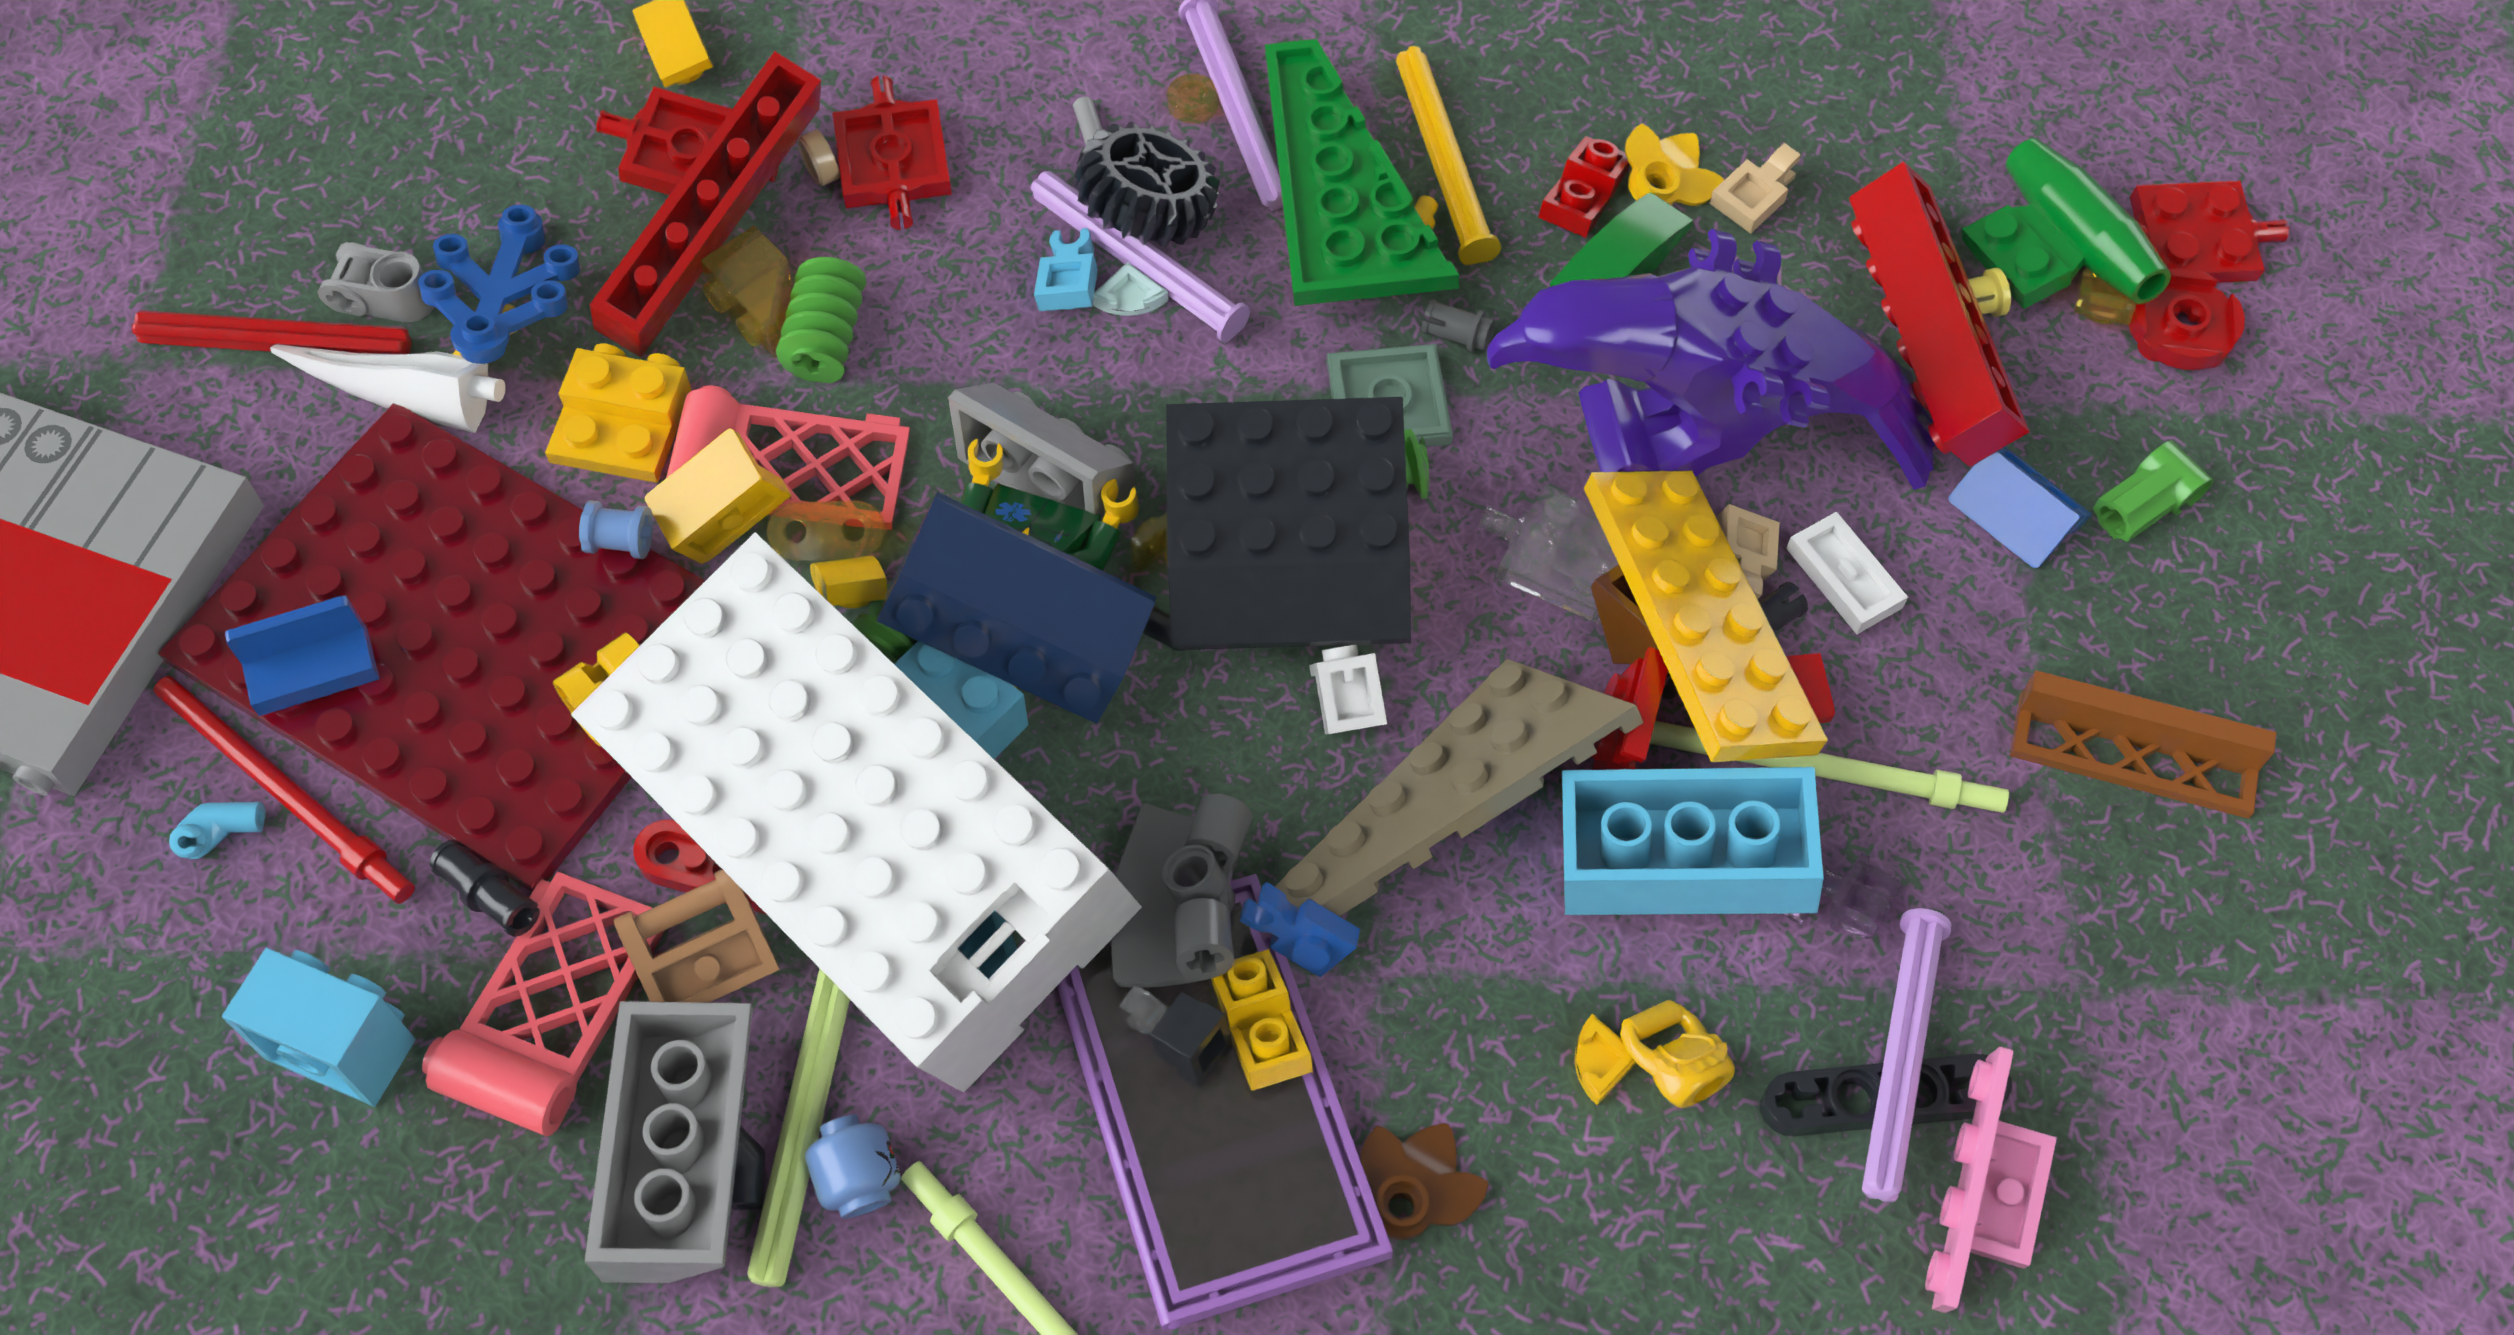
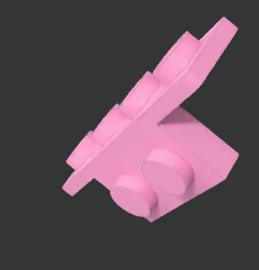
(1998, 1189)

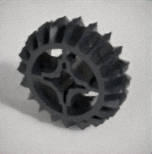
(1146, 184)

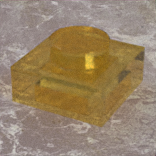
(2101, 301)

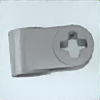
(375, 284)

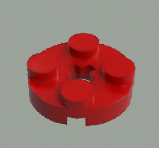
(2184, 346)

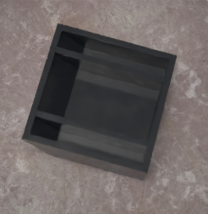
(1287, 523)

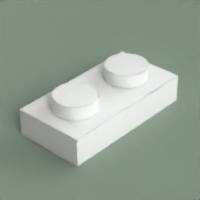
(1846, 572)

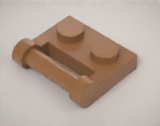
(705, 964)

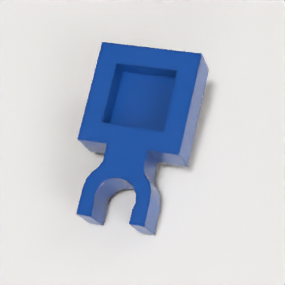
(1303, 934)

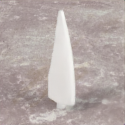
(431, 384)

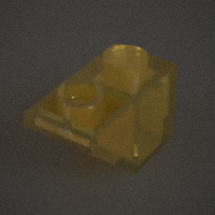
(752, 284)

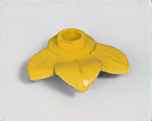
(1670, 166)

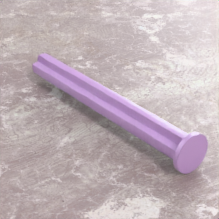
(1235, 98)
(1180, 283)
(1904, 1052)

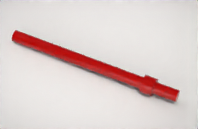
(357, 854)

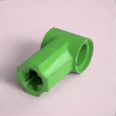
(2155, 489)

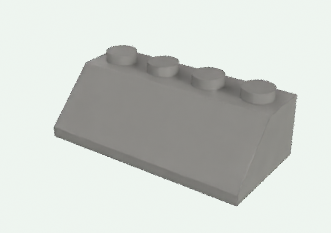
(669, 1141)

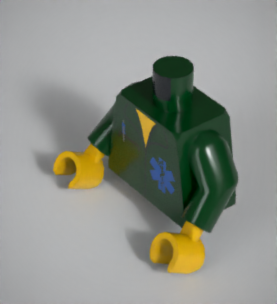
(1049, 521)

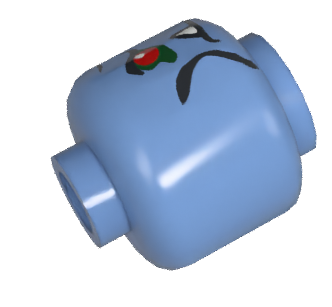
(852, 1167)

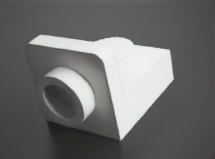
(1348, 690)

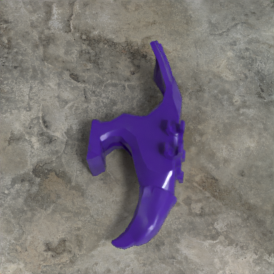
(1721, 363)

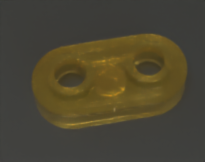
(825, 530)

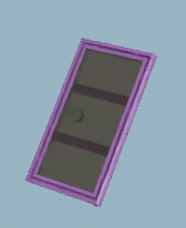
(1221, 1181)

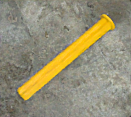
(1446, 158)

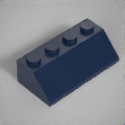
(1016, 608)

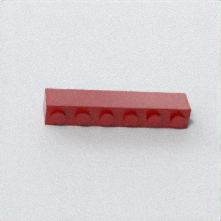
(706, 204)
(1936, 316)

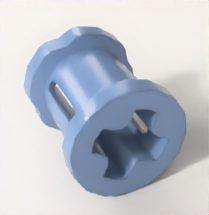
(616, 529)

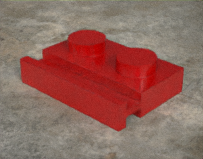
(1642, 686)

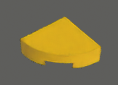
(1600, 1059)

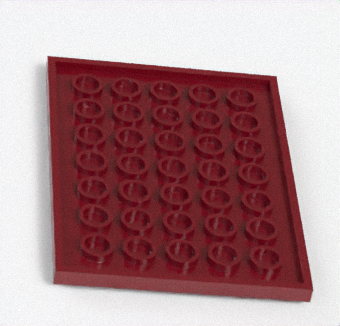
(470, 619)

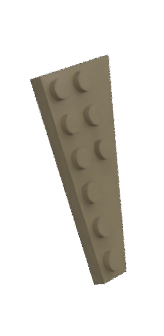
(1458, 779)

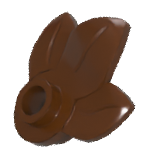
(1424, 1175)

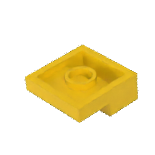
(618, 413)

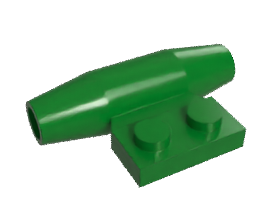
(2061, 229)

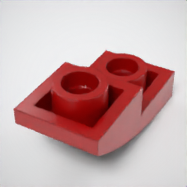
(1585, 186)

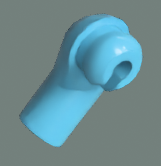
(212, 823)

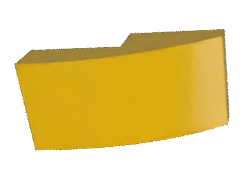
(672, 41)
(850, 581)
(1262, 1021)

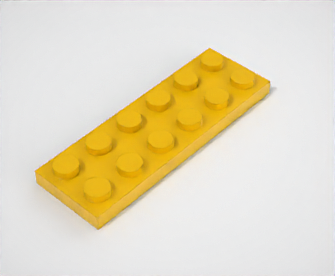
(1704, 617)

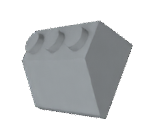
(1039, 451)

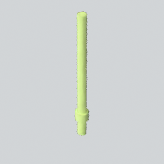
(1942, 788)
(956, 1221)

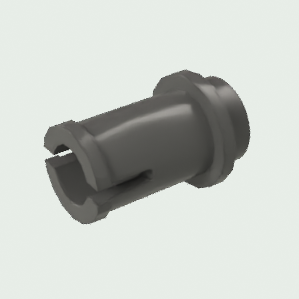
(1459, 325)

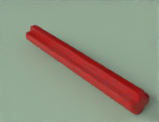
(263, 333)

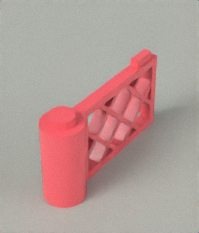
(714, 410)
(499, 1068)

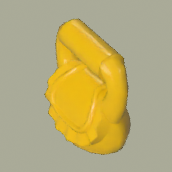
(1685, 1068)

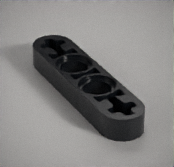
(1810, 1119)

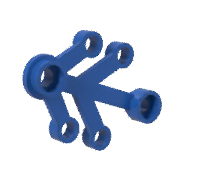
(485, 333)

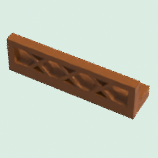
(2146, 725)

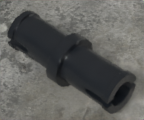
(484, 888)

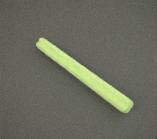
(799, 1131)

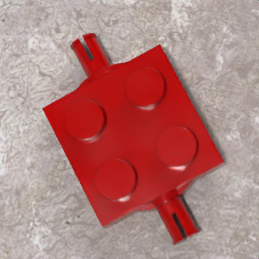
(664, 138)
(891, 153)
(2205, 228)

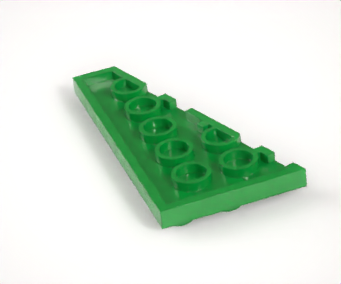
(1341, 196)

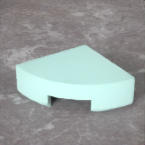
(1128, 292)

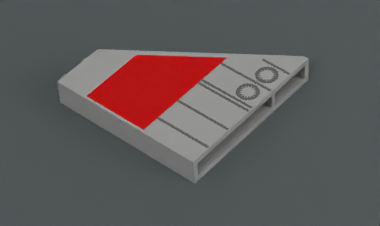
(97, 574)

